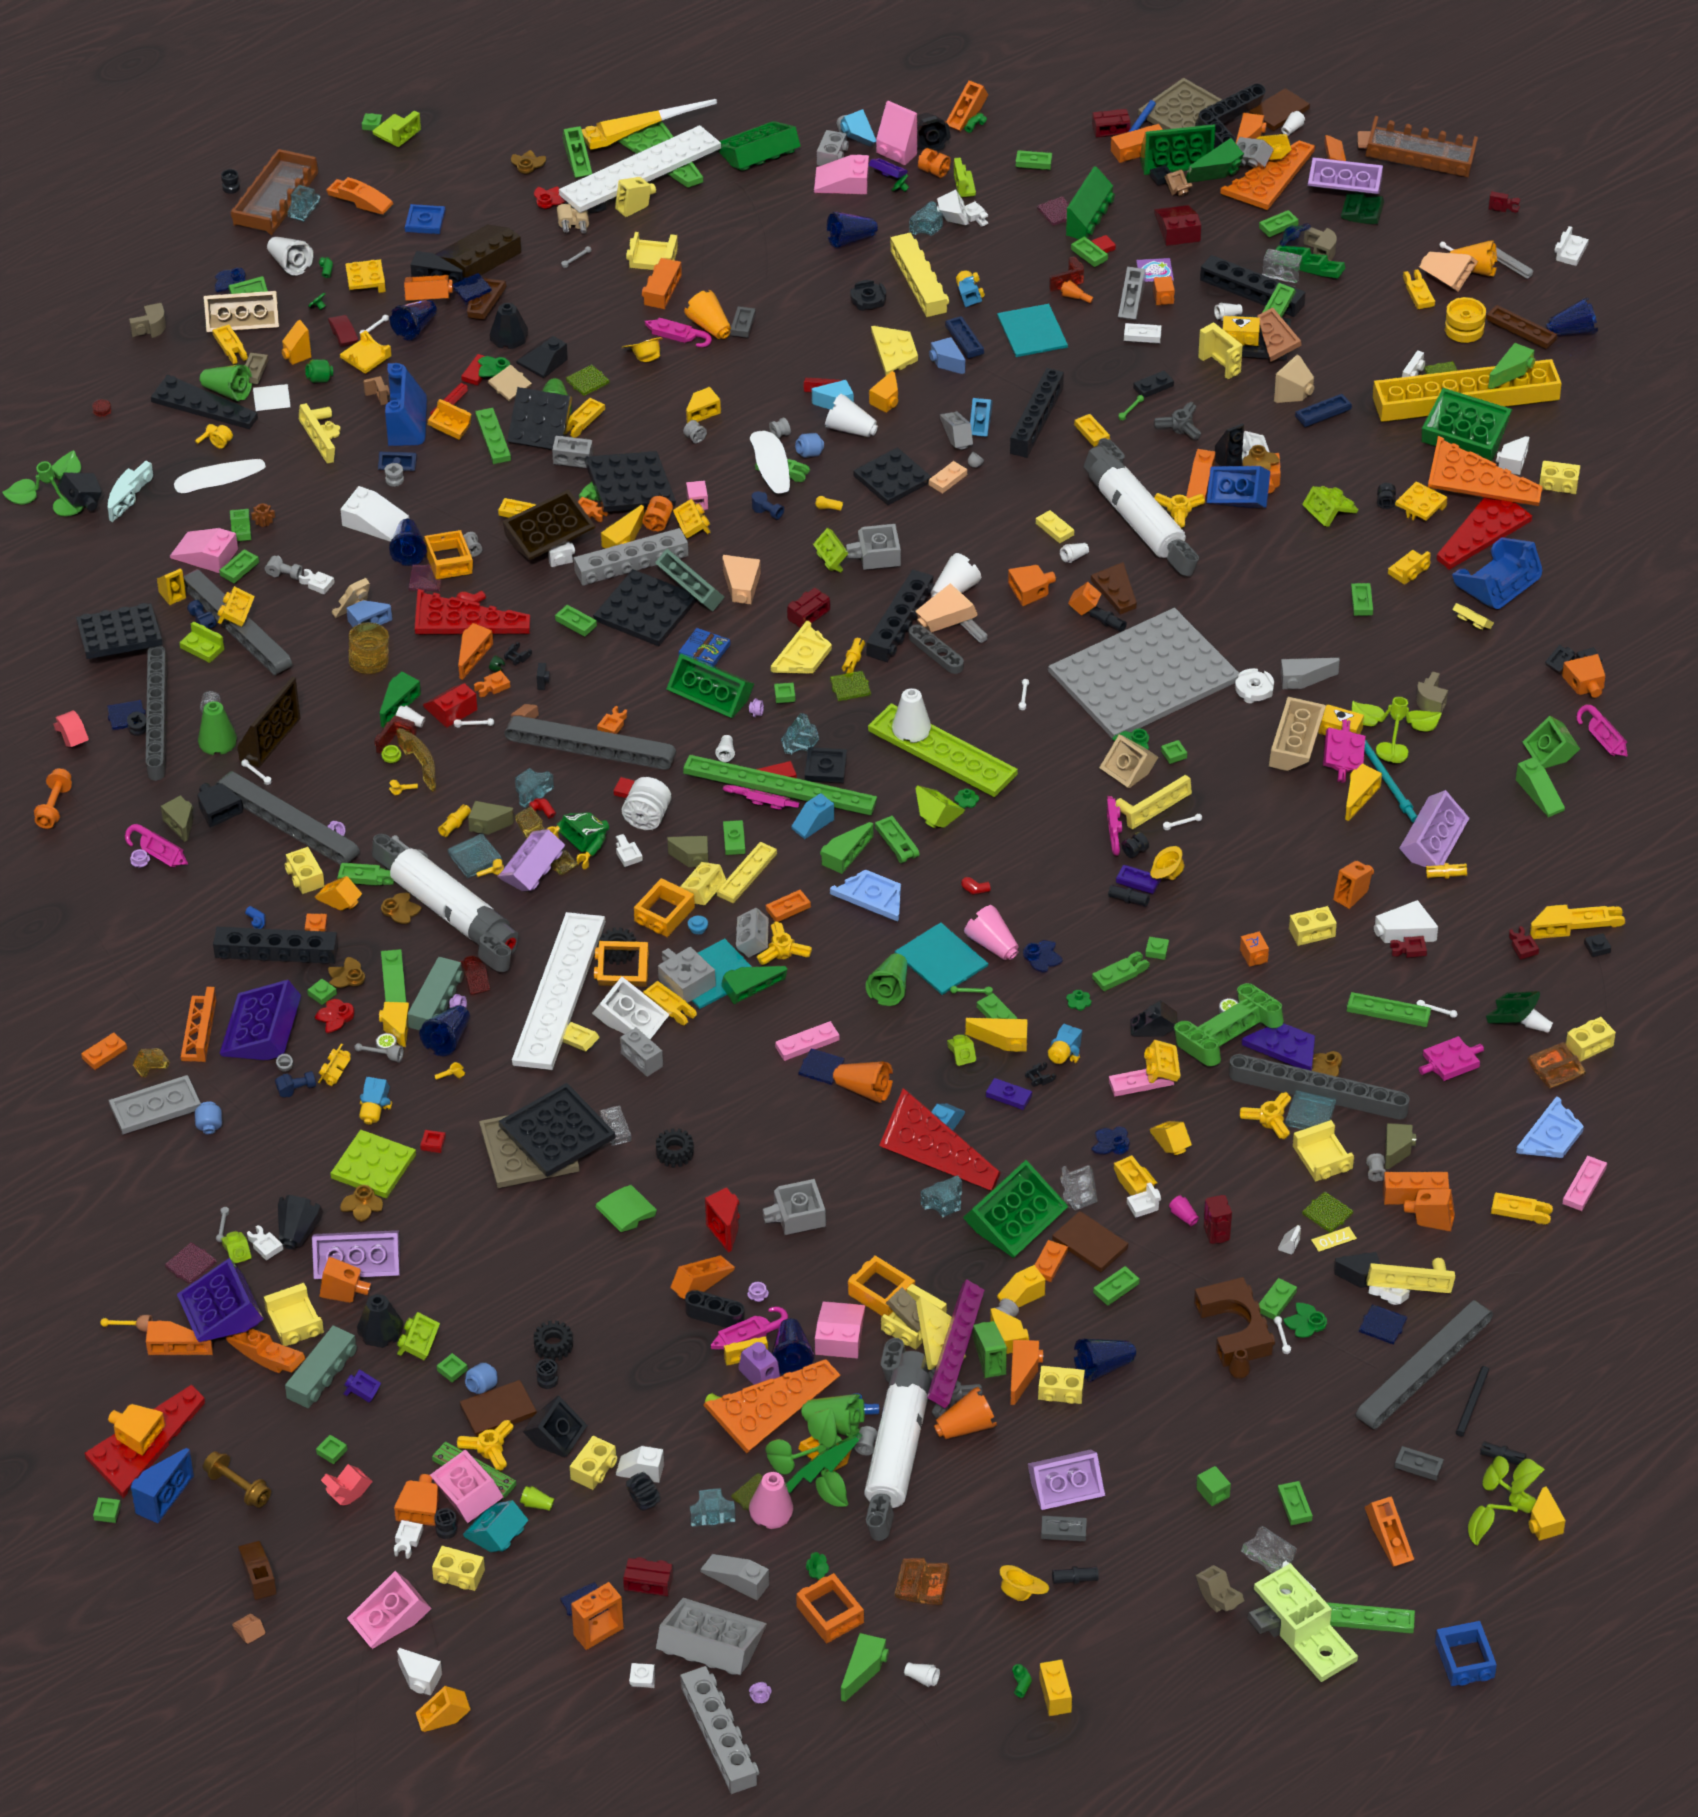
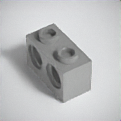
(831, 147)
(1255, 151)
(571, 451)
(752, 932)
(641, 1051)

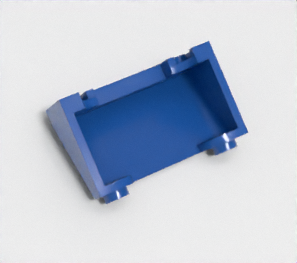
(406, 408)
(1509, 573)

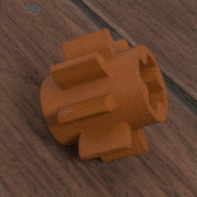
(263, 515)

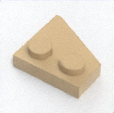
(355, 593)

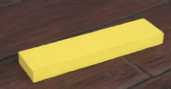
(747, 872)

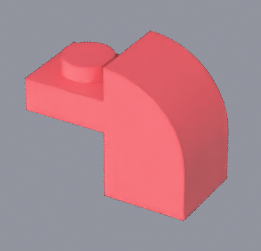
(71, 728)
(348, 1485)

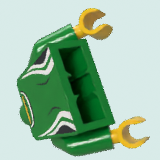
(584, 832)

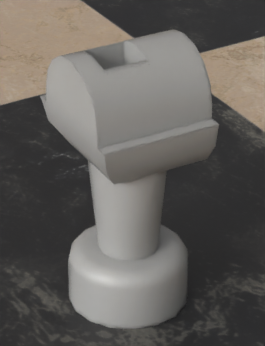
(276, 566)

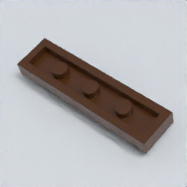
(1521, 326)

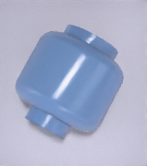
(809, 445)
(208, 1117)
(481, 1378)

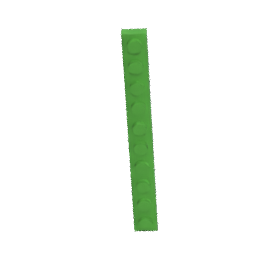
(778, 784)

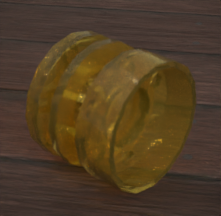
(368, 648)

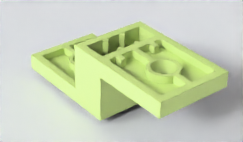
(1305, 1622)

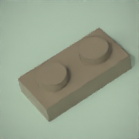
(257, 365)
(905, 1308)

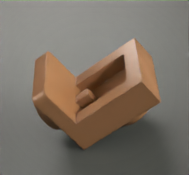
(1177, 183)
(377, 387)

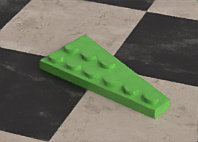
(654, 135)

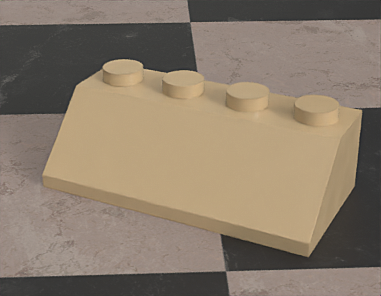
(242, 310)
(1296, 734)

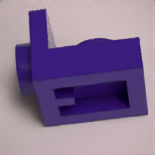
(362, 1385)

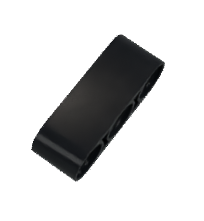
(713, 1309)

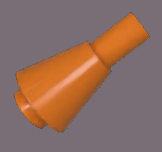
(1073, 291)

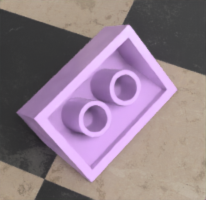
(532, 860)
(1066, 1479)

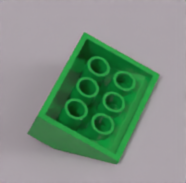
(759, 144)
(1176, 147)
(1467, 423)
(1016, 1210)

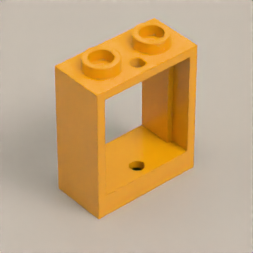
(451, 566)
(671, 893)
(638, 981)
(870, 1298)

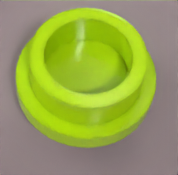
(391, 754)

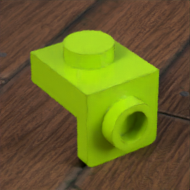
(963, 1049)
(236, 1246)

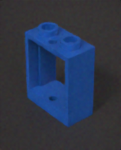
(1462, 1635)

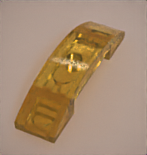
(411, 744)
(530, 821)

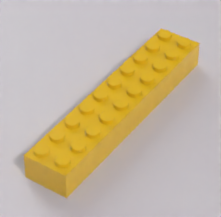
(1417, 394)

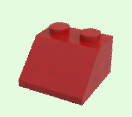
(452, 704)
(723, 1217)

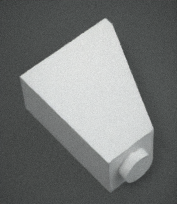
(1406, 922)

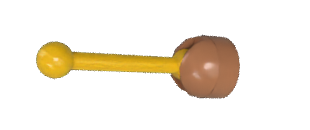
(141, 1323)

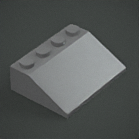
(710, 1636)

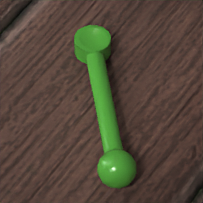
(1122, 416)
(988, 990)

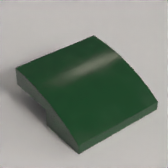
(1362, 209)
(1513, 1007)

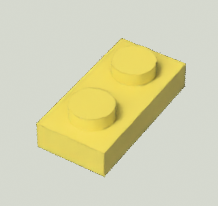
(1054, 526)
(1466, 613)
(579, 1036)

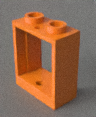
(428, 287)
(841, 1623)
(602, 1626)

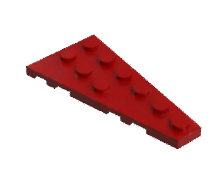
(1483, 528)
(455, 615)
(928, 1140)
(122, 1464)

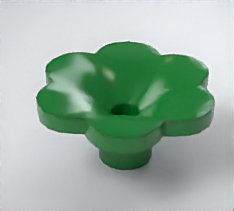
(901, 184)
(318, 301)
(966, 798)
(1078, 1000)
(817, 1565)

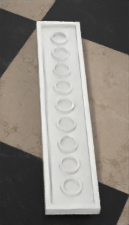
(646, 164)
(558, 991)

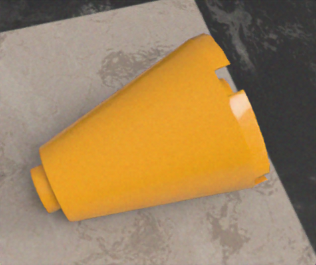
(1484, 253)
(707, 313)

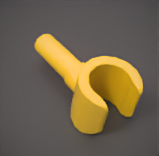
(209, 430)
(396, 788)
(496, 869)
(455, 1068)

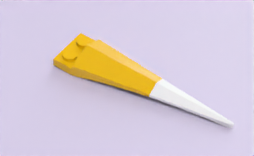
(616, 129)

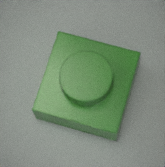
(371, 121)
(784, 692)
(1174, 751)
(1157, 948)
(322, 991)
(452, 1367)
(331, 1449)
(107, 1510)

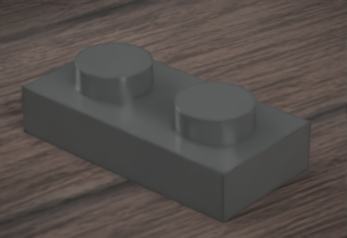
(743, 321)
(1419, 1463)
(1063, 1528)

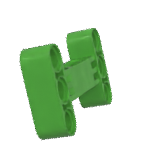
(1205, 1040)

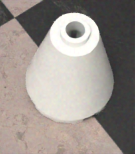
(291, 254)
(850, 418)
(958, 573)
(911, 717)

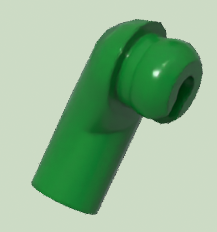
(974, 120)
(327, 266)
(1023, 1679)

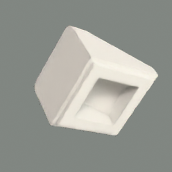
(1290, 1240)

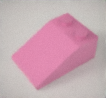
(897, 134)
(843, 176)
(207, 548)
(839, 1329)
(467, 1486)
(389, 1610)

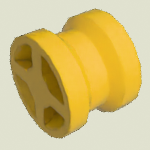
(221, 436)

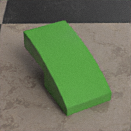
(240, 524)

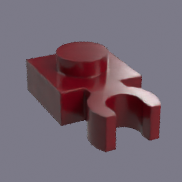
(1501, 202)
(1523, 945)
(1412, 946)

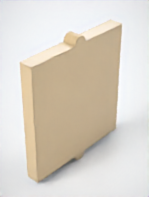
(508, 381)

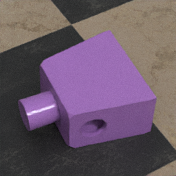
(758, 1364)

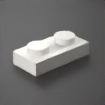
(1142, 333)
(1415, 365)

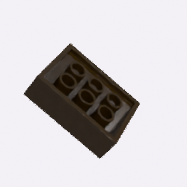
(483, 250)
(547, 525)
(271, 726)

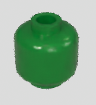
(318, 371)

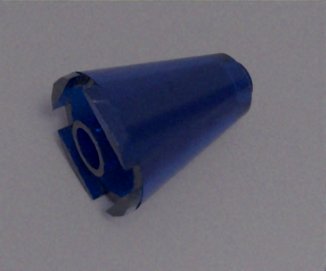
(849, 228)
(412, 318)
(1574, 320)
(407, 543)
(444, 1030)
(792, 1347)
(1102, 1356)

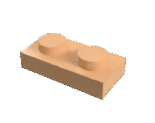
(948, 477)

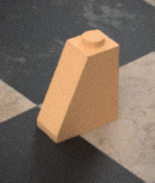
(1449, 267)
(741, 577)
(945, 609)

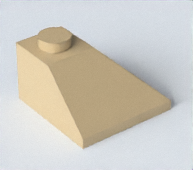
(1293, 382)
(1128, 761)

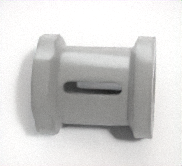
(473, 544)
(1376, 1167)
(865, 1444)

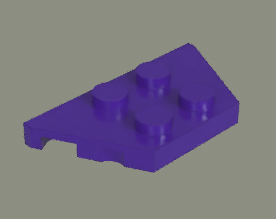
(1284, 1044)

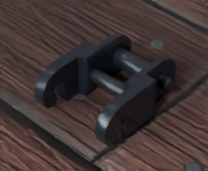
(523, 656)
(1042, 1079)

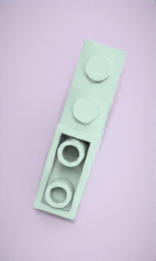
(124, 490)

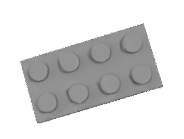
(154, 1104)

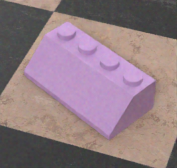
(1345, 175)
(1434, 831)
(373, 1252)

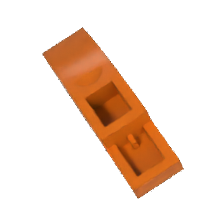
(360, 193)
(265, 1352)

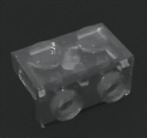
(1281, 265)
(1079, 1187)
(1269, 1550)

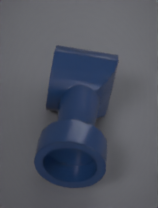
(761, 504)
(196, 608)
(286, 1084)

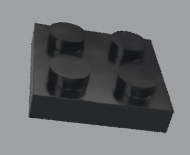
(825, 764)

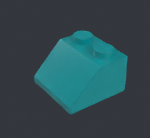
(497, 1526)

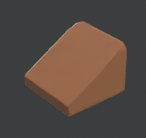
(1363, 138)
(527, 710)
(249, 1628)

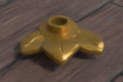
(527, 162)
(1260, 457)
(400, 908)
(348, 975)
(1327, 1063)
(362, 1203)

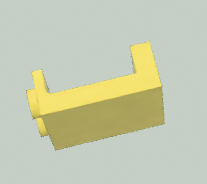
(645, 253)
(1222, 347)
(1322, 1151)
(293, 1315)
(897, 1328)

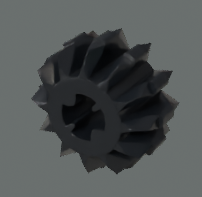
(643, 1491)

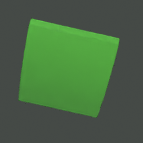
(626, 1208)

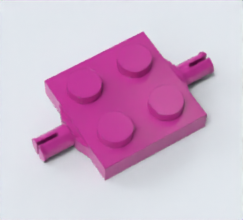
(1343, 750)
(1451, 1058)

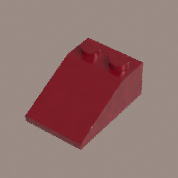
(1178, 225)

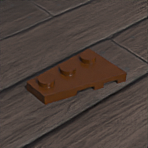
(481, 306)
(1116, 587)

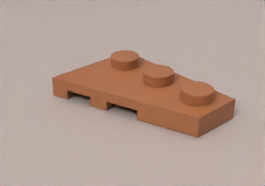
(1277, 334)

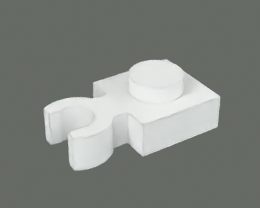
(318, 582)
(265, 1245)
(1393, 1295)
(407, 1536)

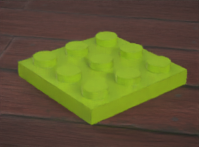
(373, 1163)

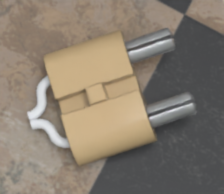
(570, 216)

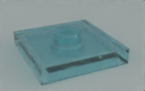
(474, 855)
(1309, 1110)

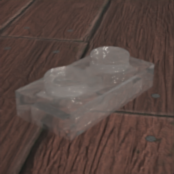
(615, 1120)

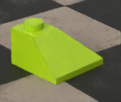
(936, 807)

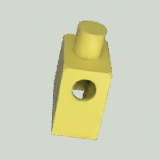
(633, 195)

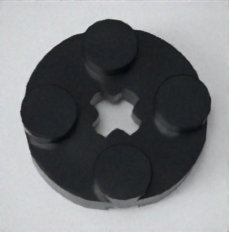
(876, 295)

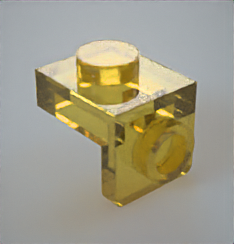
(150, 1059)

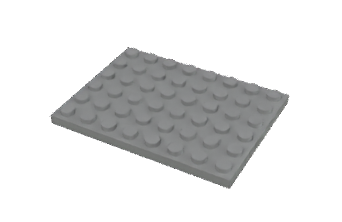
(1144, 673)

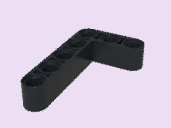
(1229, 109)

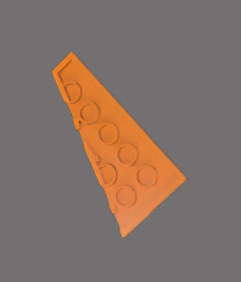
(1264, 184)
(1474, 475)
(764, 1407)

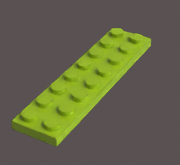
(950, 755)

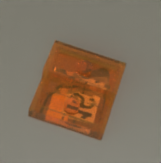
(1556, 1065)
(922, 1581)

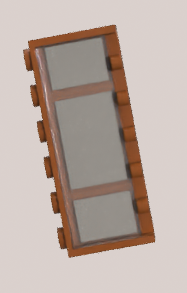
(1420, 150)
(269, 196)

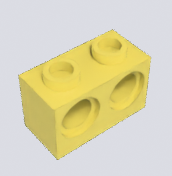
(1559, 477)
(304, 870)
(704, 882)
(1312, 925)
(1590, 1038)
(1061, 1384)
(593, 1462)
(458, 1568)

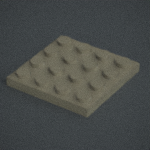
(1179, 105)
(508, 1161)

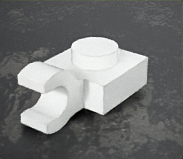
(976, 212)
(627, 853)

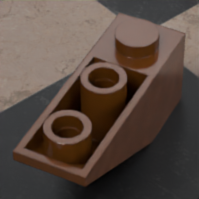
(257, 1570)

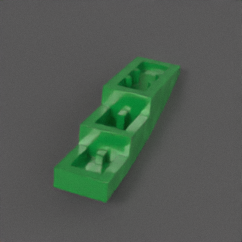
(1315, 263)
(828, 1458)

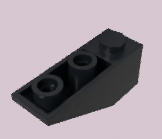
(432, 265)
(1230, 447)

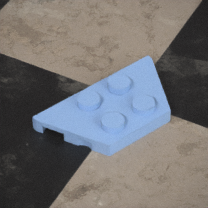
(871, 893)
(1552, 1133)

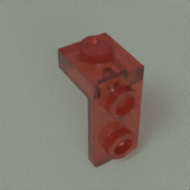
(1075, 274)
(390, 731)
(475, 974)

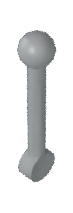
(565, 264)
(224, 1212)

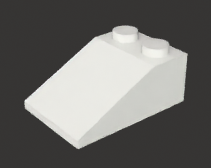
(371, 514)
(630, 1008)

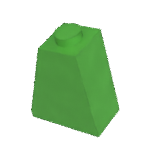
(990, 1349)

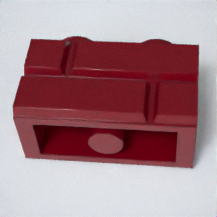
(1110, 122)
(808, 607)
(1217, 1219)
(648, 1576)

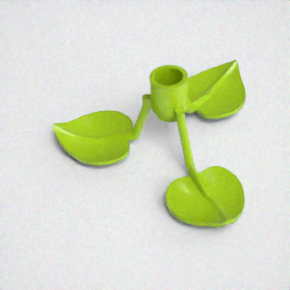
(1419, 720)
(1523, 1476)

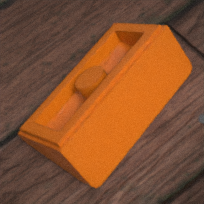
(1334, 149)

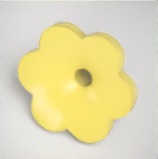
(331, 429)

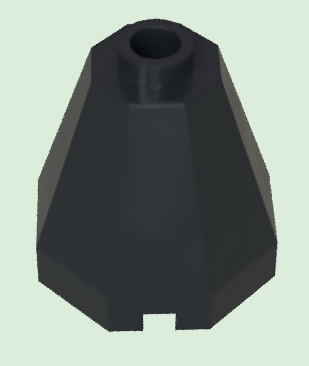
(932, 132)
(508, 327)
(296, 1220)
(379, 1322)

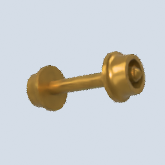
(256, 1493)

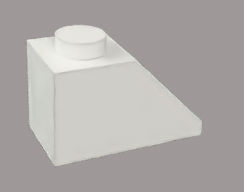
(953, 208)
(1513, 455)
(642, 1460)
(419, 1671)

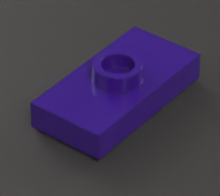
(887, 168)
(1137, 879)
(1009, 1093)

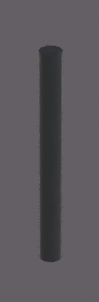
(1472, 1401)

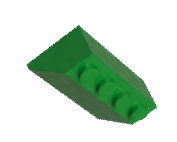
(1089, 205)
(709, 685)

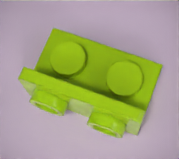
(963, 179)
(830, 550)
(203, 642)
(418, 1336)

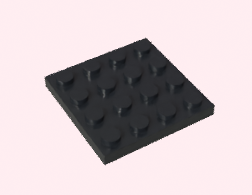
(628, 480)
(645, 607)
(119, 630)
(557, 1129)

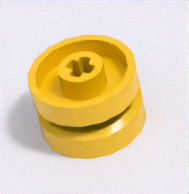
(1465, 320)

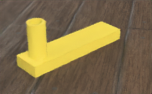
(309, 420)
(1155, 803)
(1412, 1278)

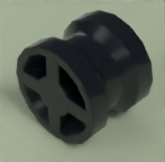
(138, 728)

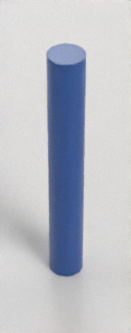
(1143, 116)

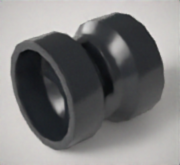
(230, 181)
(1386, 495)
(1136, 844)
(547, 1373)
(445, 1523)

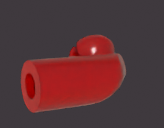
(478, 597)
(543, 805)
(974, 887)

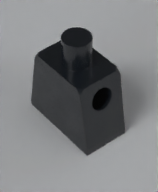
(80, 489)
(218, 803)

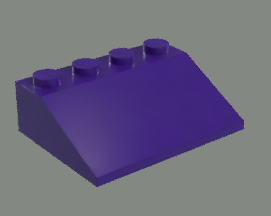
(261, 1022)
(220, 1303)

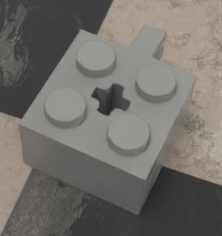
(876, 547)
(686, 973)
(797, 1207)

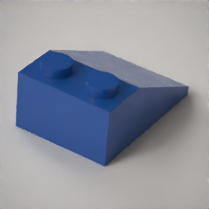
(1238, 486)
(161, 1485)

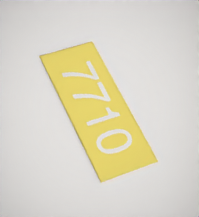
(1333, 1239)

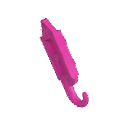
(677, 331)
(1604, 731)
(760, 797)
(1114, 825)
(157, 846)
(748, 1329)

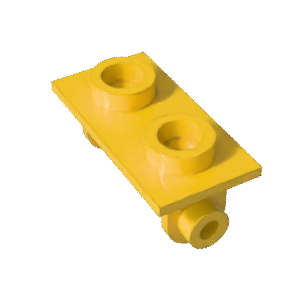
(337, 1059)

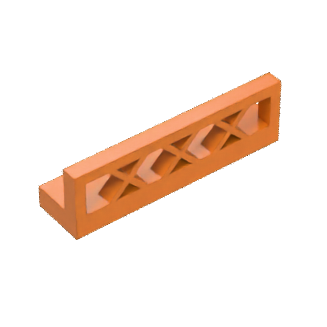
(203, 1029)

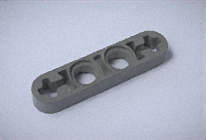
(948, 661)

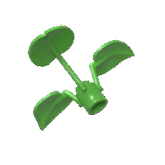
(25, 489)
(823, 1428)

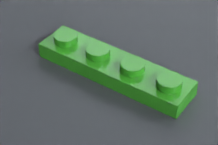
(493, 435)

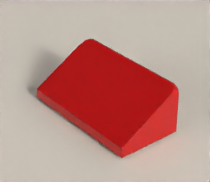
(810, 383)

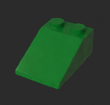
(1217, 163)

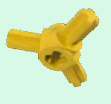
(1179, 505)
(782, 946)
(1270, 1114)
(489, 1444)

